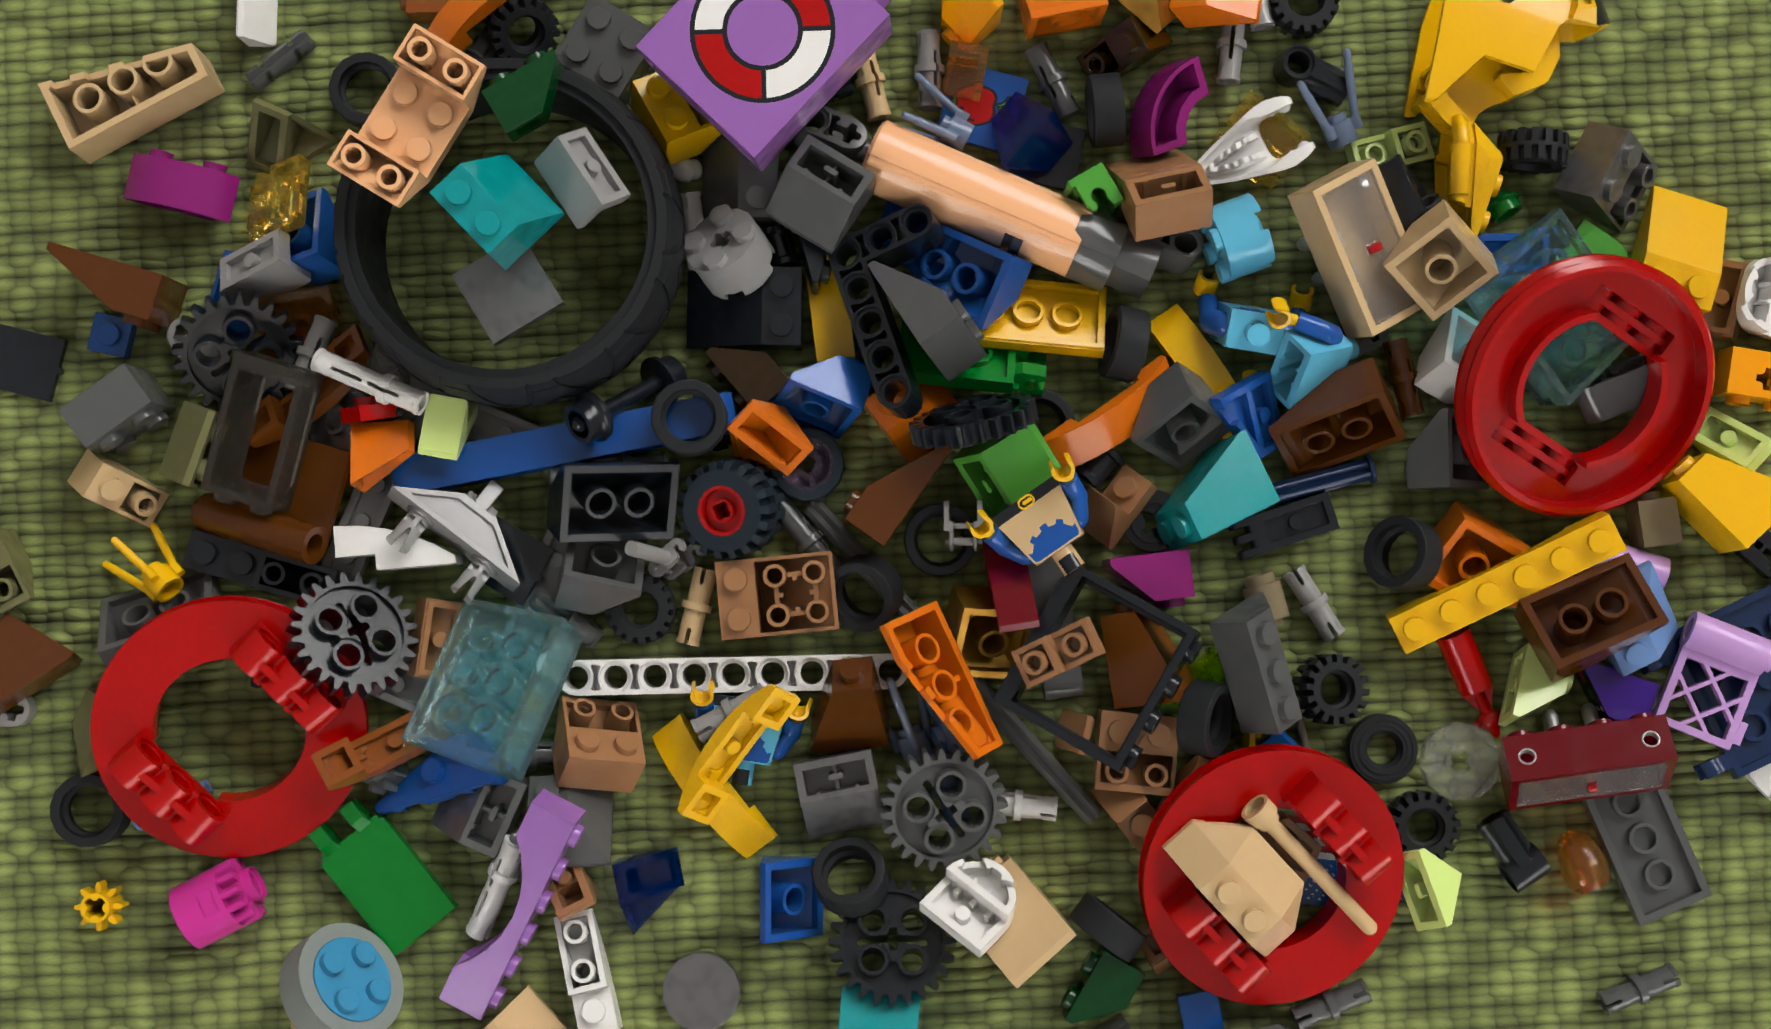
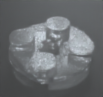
(1481, 759)

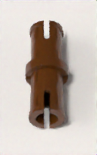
(1403, 377)

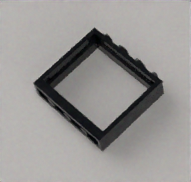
(1167, 686)

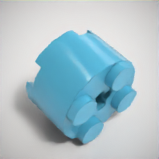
(1237, 239)

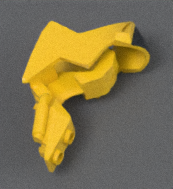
(1479, 58)

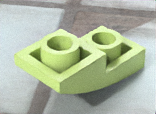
(1409, 141)

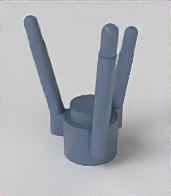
(1337, 128)
(952, 131)
(911, 736)

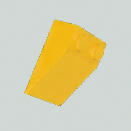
(1683, 241)

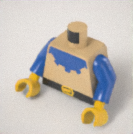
(1041, 522)

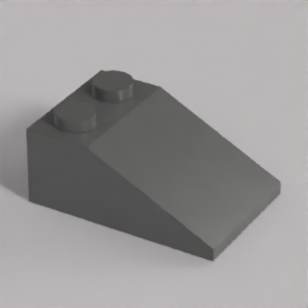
(938, 325)

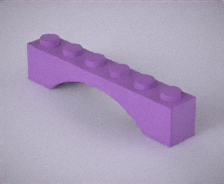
(543, 840)

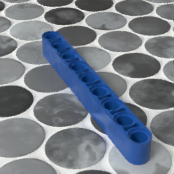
(553, 446)

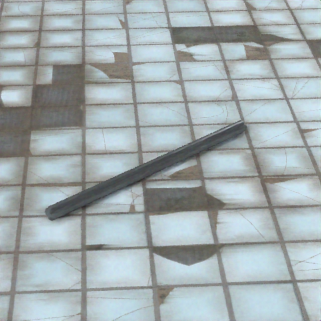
(1001, 715)

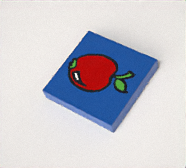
(996, 91)

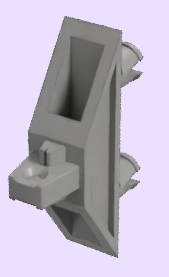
(465, 524)

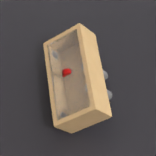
(1350, 233)

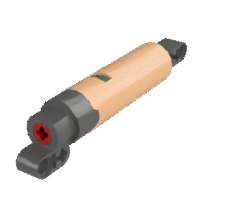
(1004, 207)

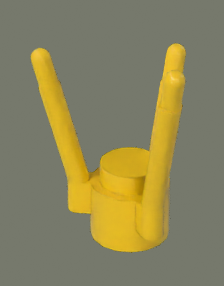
(160, 580)

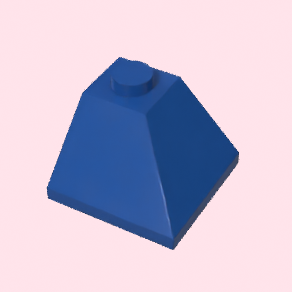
(313, 244)
(827, 394)

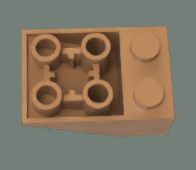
(1163, 194)
(776, 595)

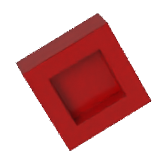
(367, 410)

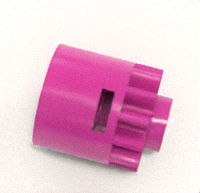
(218, 902)

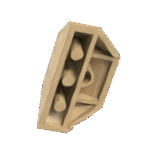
(1240, 878)

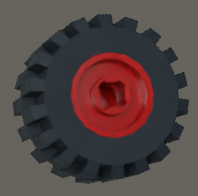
(731, 507)

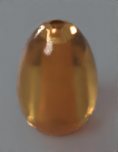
(1581, 862)

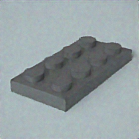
(1647, 853)

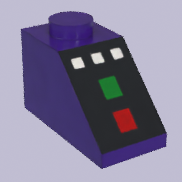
(1617, 695)

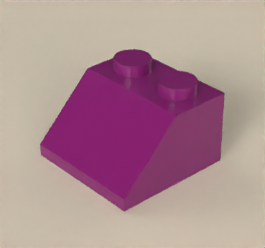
(1155, 576)

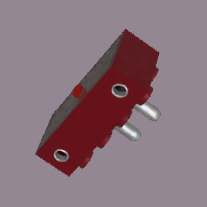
(1586, 760)

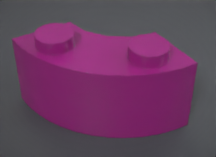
(1164, 107)
(182, 186)

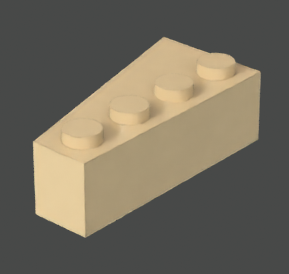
(130, 99)

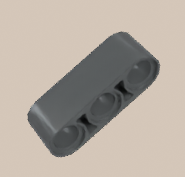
(1615, 390)

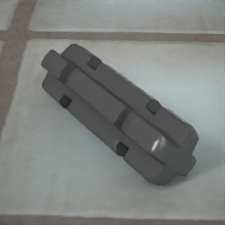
(280, 60)

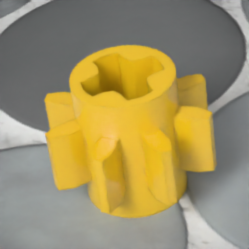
(91, 902)

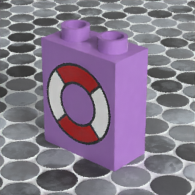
(763, 63)

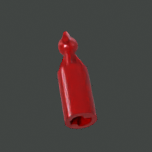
(1471, 676)

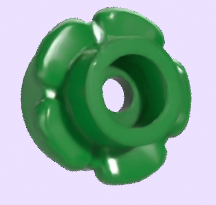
(1504, 206)

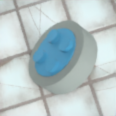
(341, 980)

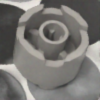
(729, 252)

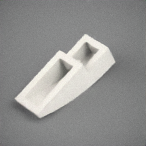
(371, 541)

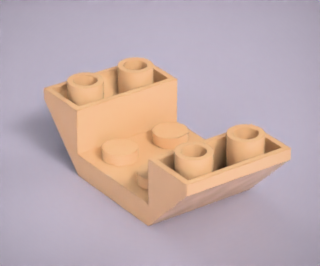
(413, 119)

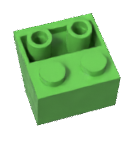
(1006, 468)

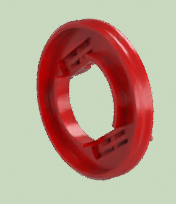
(1640, 310)
(164, 795)
(1343, 816)

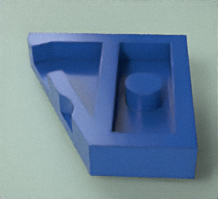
(1251, 407)

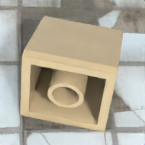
(1035, 931)

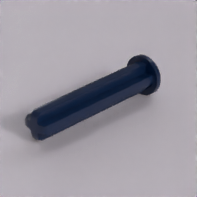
(1326, 480)

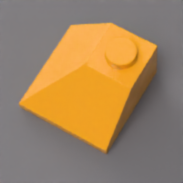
(969, 19)

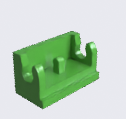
(1095, 190)

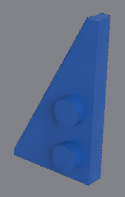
(435, 782)

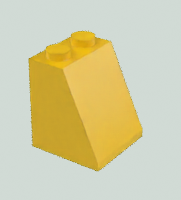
(1720, 500)

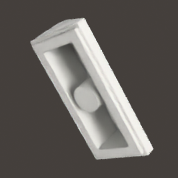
(257, 22)

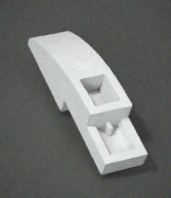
(587, 972)

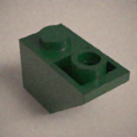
(526, 95)
(1104, 987)

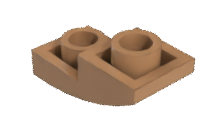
(1058, 652)

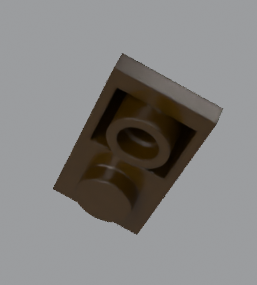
(1124, 48)
(749, 372)

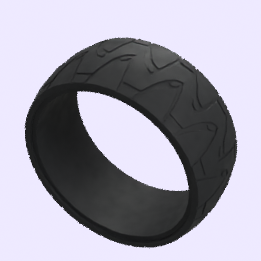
(362, 265)

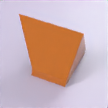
(768, 436)
(378, 450)

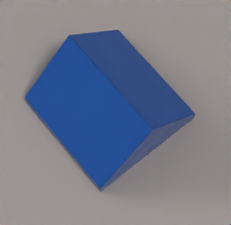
(788, 899)

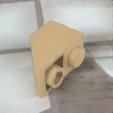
(117, 488)

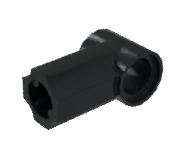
(1319, 76)
(1518, 859)

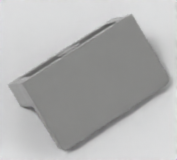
(580, 176)
(262, 268)

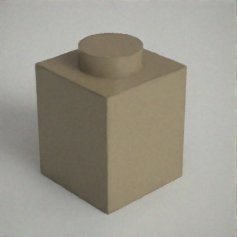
(1653, 521)

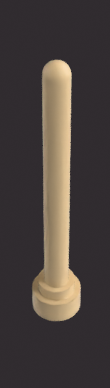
(1263, 815)

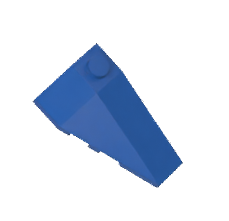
(970, 270)

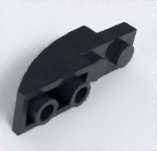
(252, 565)

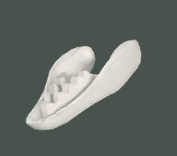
(1243, 152)

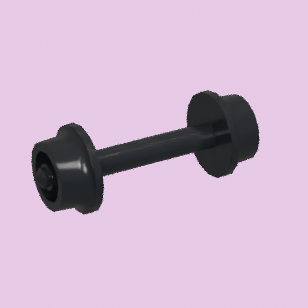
(592, 418)

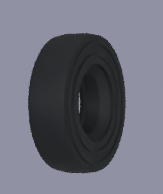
(1405, 744)

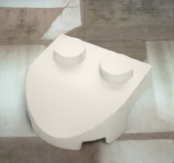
(1754, 299)
(973, 903)

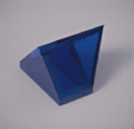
(1029, 135)
(646, 883)

